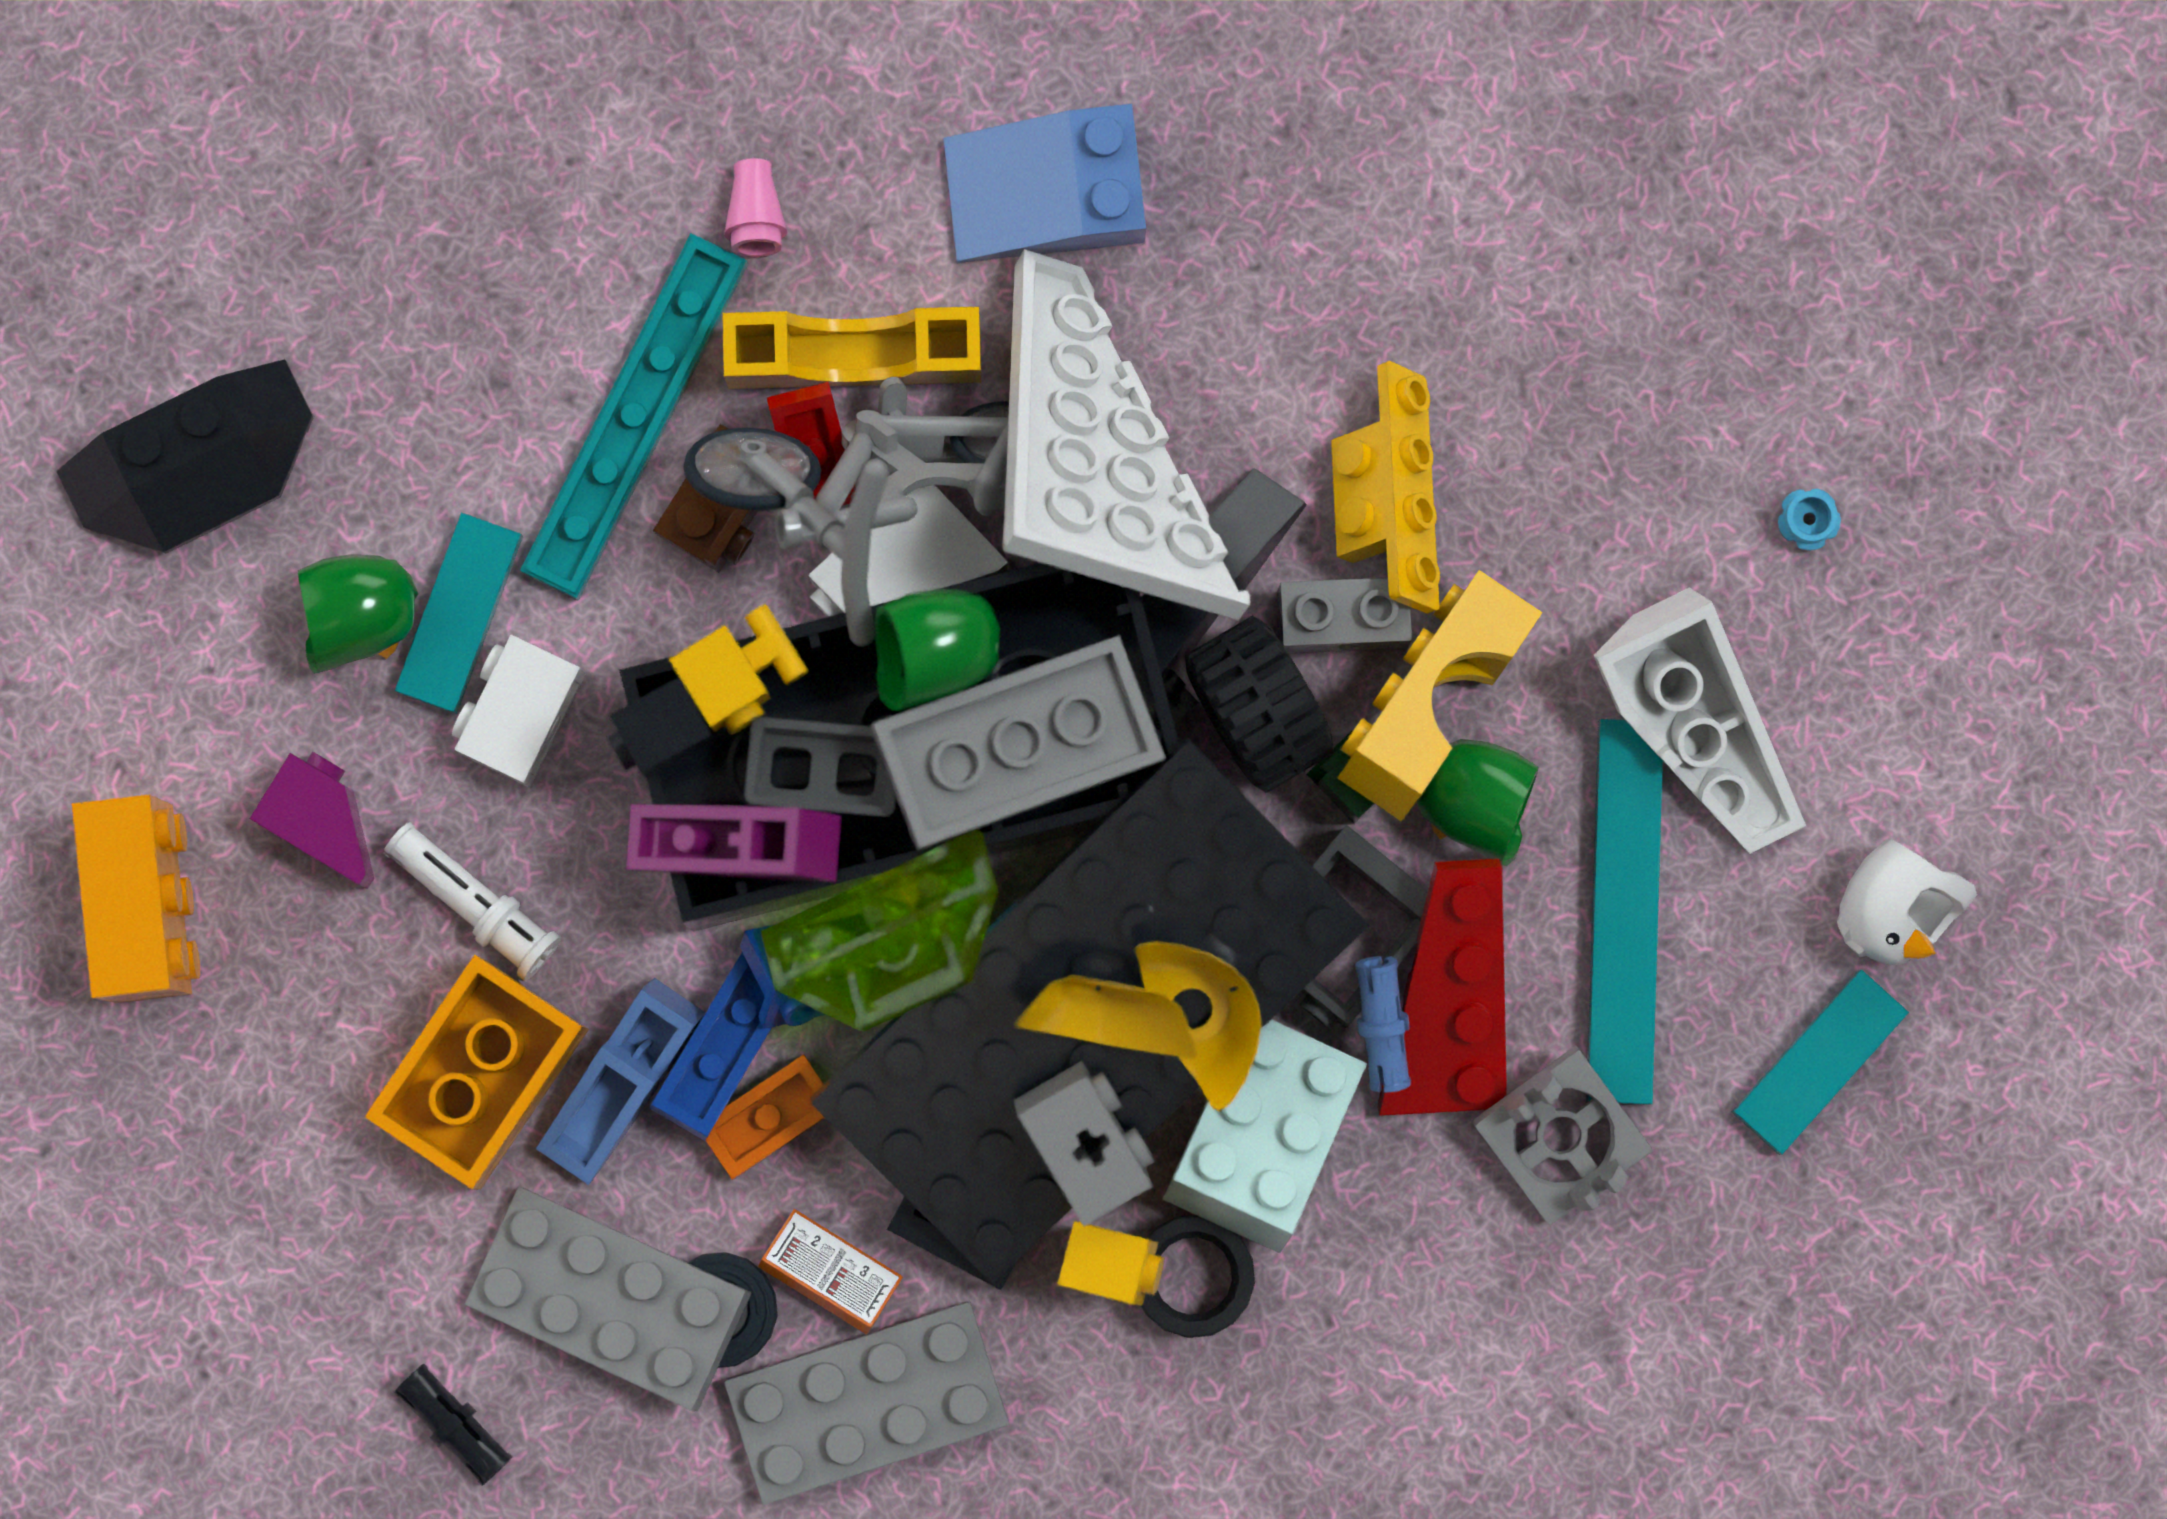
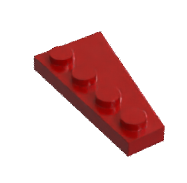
(1456, 995)

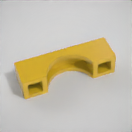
(806, 351)
(1404, 745)

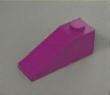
(734, 842)

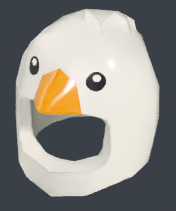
(1900, 905)

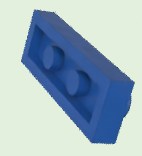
(715, 1055)

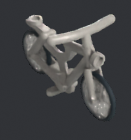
(888, 453)

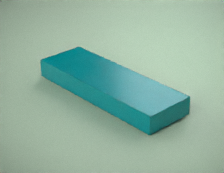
(459, 613)
(1820, 1062)

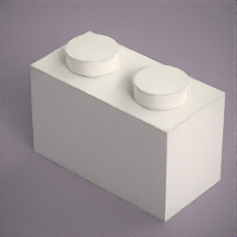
(517, 710)

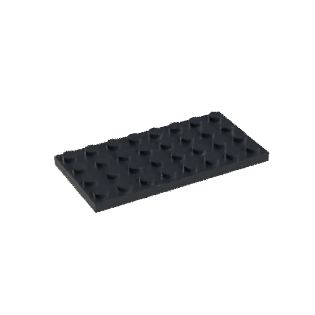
(1166, 865)

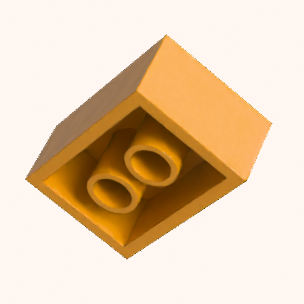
(134, 899)
(476, 1073)

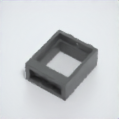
(1390, 882)

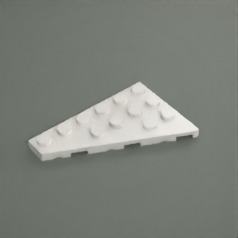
(1091, 457)

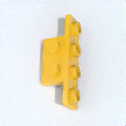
(1388, 490)

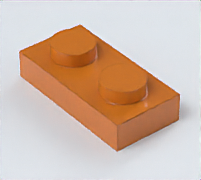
(766, 1118)

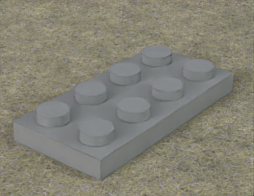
(1017, 742)
(608, 1299)
(866, 1403)

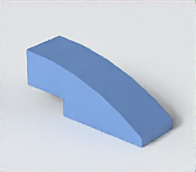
(620, 1080)

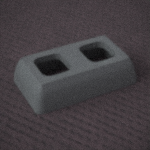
(826, 745)

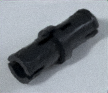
(453, 1424)

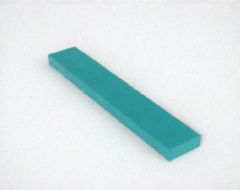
(634, 416)
(1625, 912)

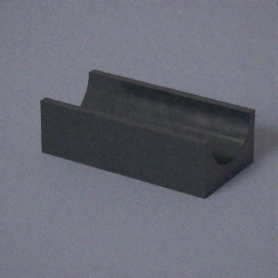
(1040, 618)

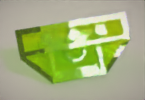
(889, 938)

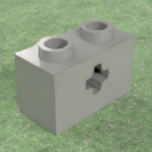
(1341, 616)
(1094, 1178)

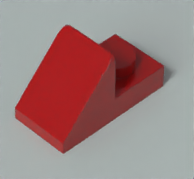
(812, 419)

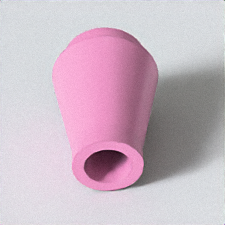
(754, 212)

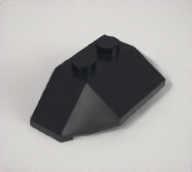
(192, 460)

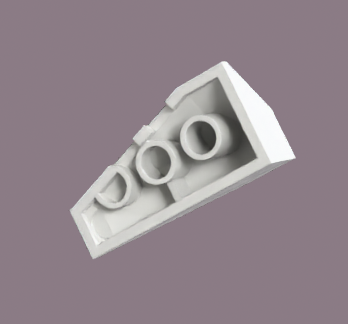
(1692, 706)

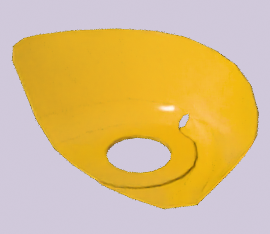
(1111, 1016)
(1231, 1034)

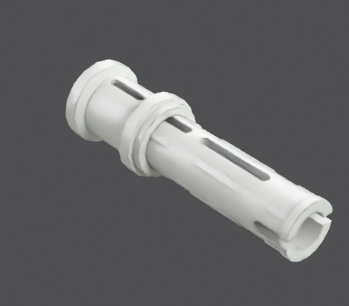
(494, 918)

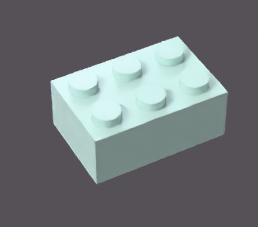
(1266, 1148)

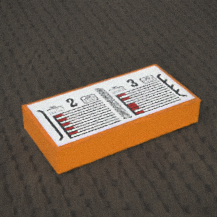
(830, 1271)

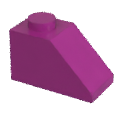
(317, 816)

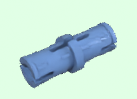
(1383, 1024)

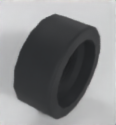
(1239, 1291)

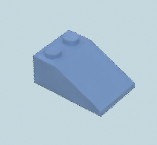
(1046, 185)

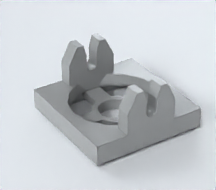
(1535, 1097)

